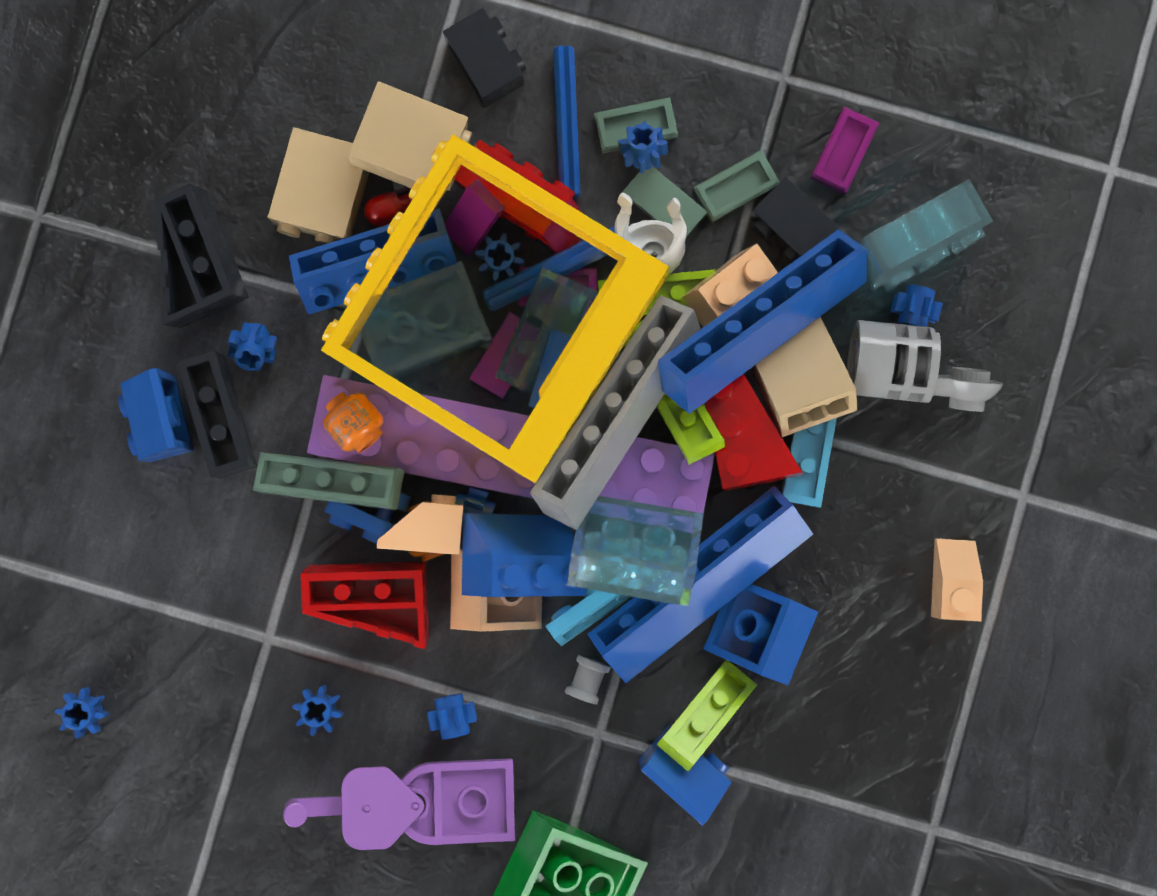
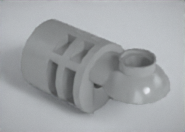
(912, 367)

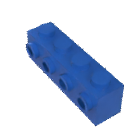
(330, 270)

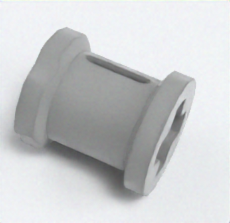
(587, 679)

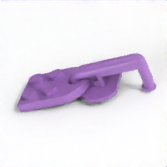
(462, 804)

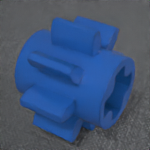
(643, 146)
(493, 250)
(916, 306)
(252, 346)
(475, 502)
(88, 704)
(308, 705)
(452, 716)

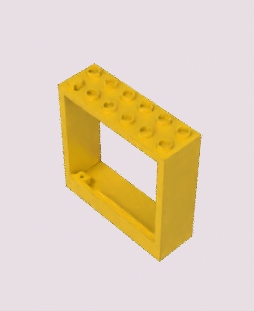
(587, 353)

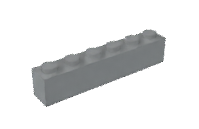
(613, 416)

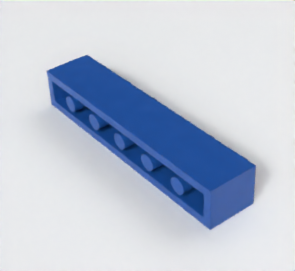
(763, 321)
(724, 568)

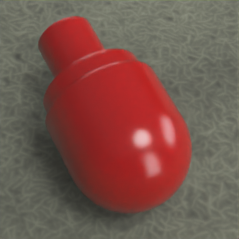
(383, 208)

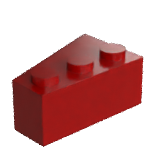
(517, 212)
(753, 445)
(370, 596)

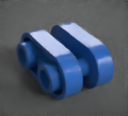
(374, 525)

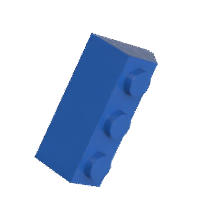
(516, 556)

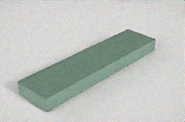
(329, 480)

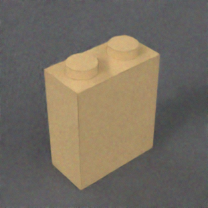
(402, 135)
(317, 188)
(805, 381)

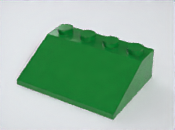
(567, 862)

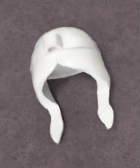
(654, 236)

